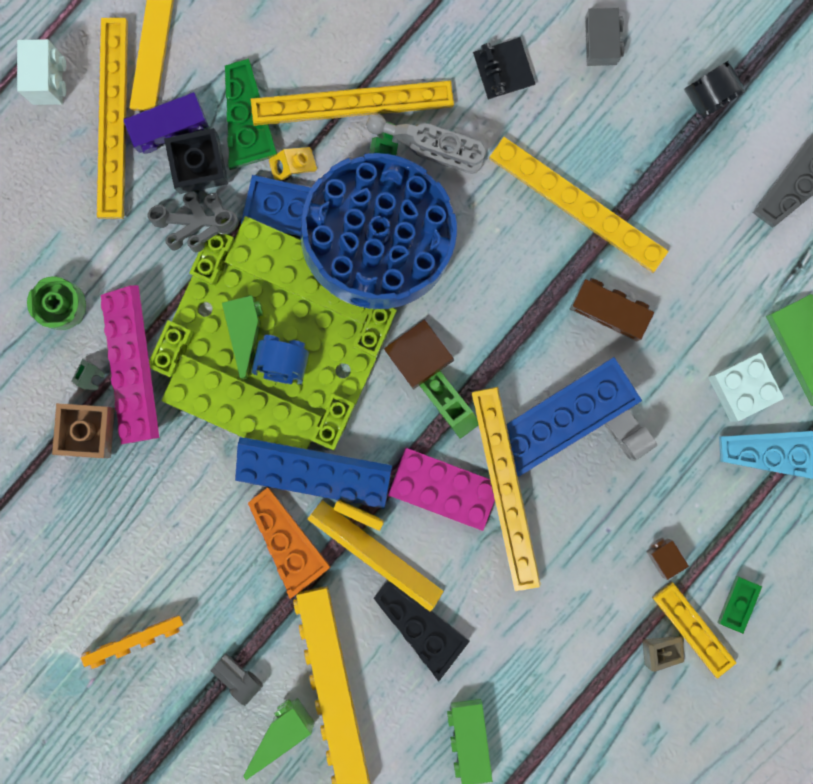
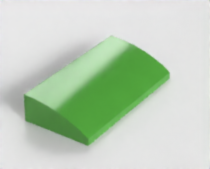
(795, 335)

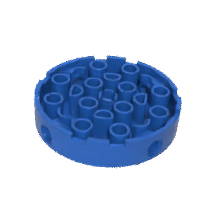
(370, 266)

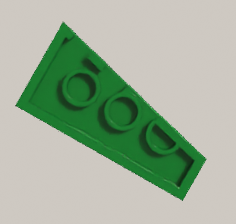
(245, 141)

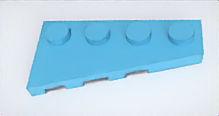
(775, 452)

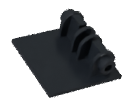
(503, 68)

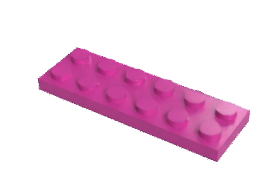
(129, 365)

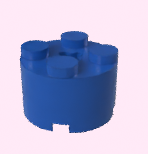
(280, 360)

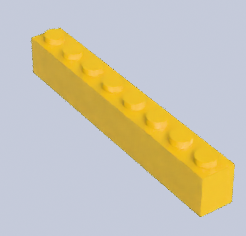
(332, 686)

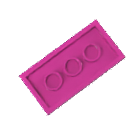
(443, 489)

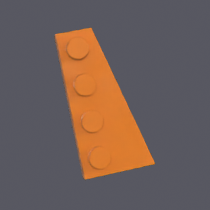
(289, 546)

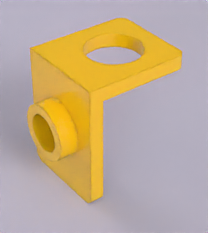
(294, 162)

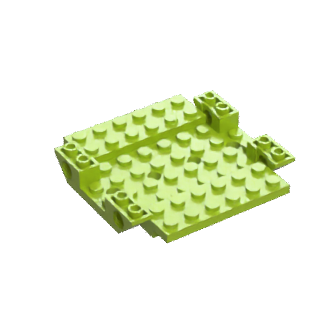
(294, 308)

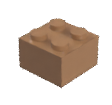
(83, 431)

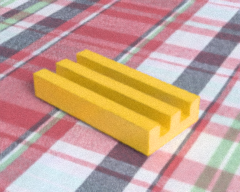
(358, 515)

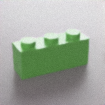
(470, 742)

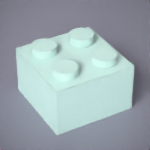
(40, 72)
(745, 387)

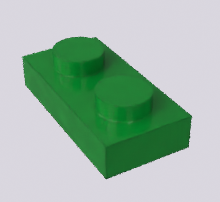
(739, 604)

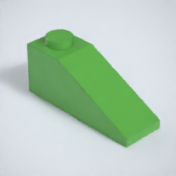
(243, 326)
(450, 404)

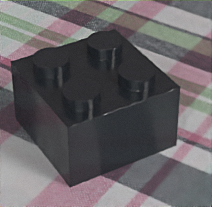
(196, 161)

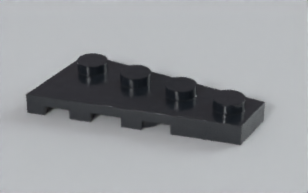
(427, 633)

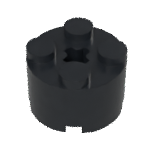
(714, 88)

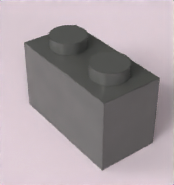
(603, 36)

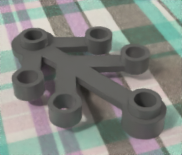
(222, 222)

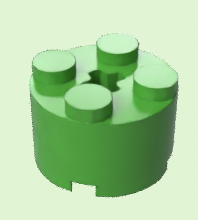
(46, 293)

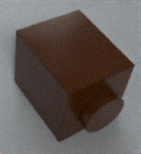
(667, 558)

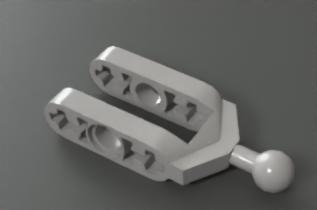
(414, 136)

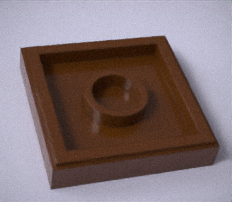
(419, 354)

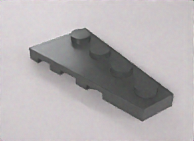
(790, 189)

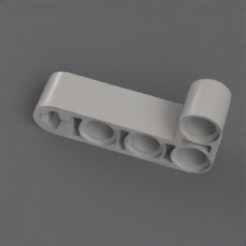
(627, 432)

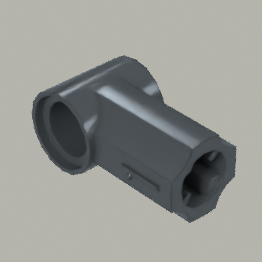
(241, 683)

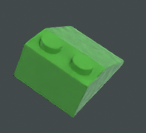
(286, 730)

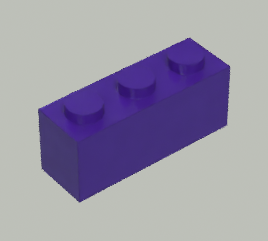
(165, 121)

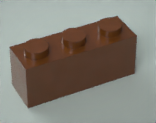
(612, 309)

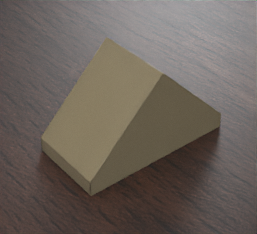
(662, 652)

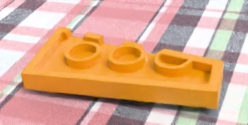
(121, 648)

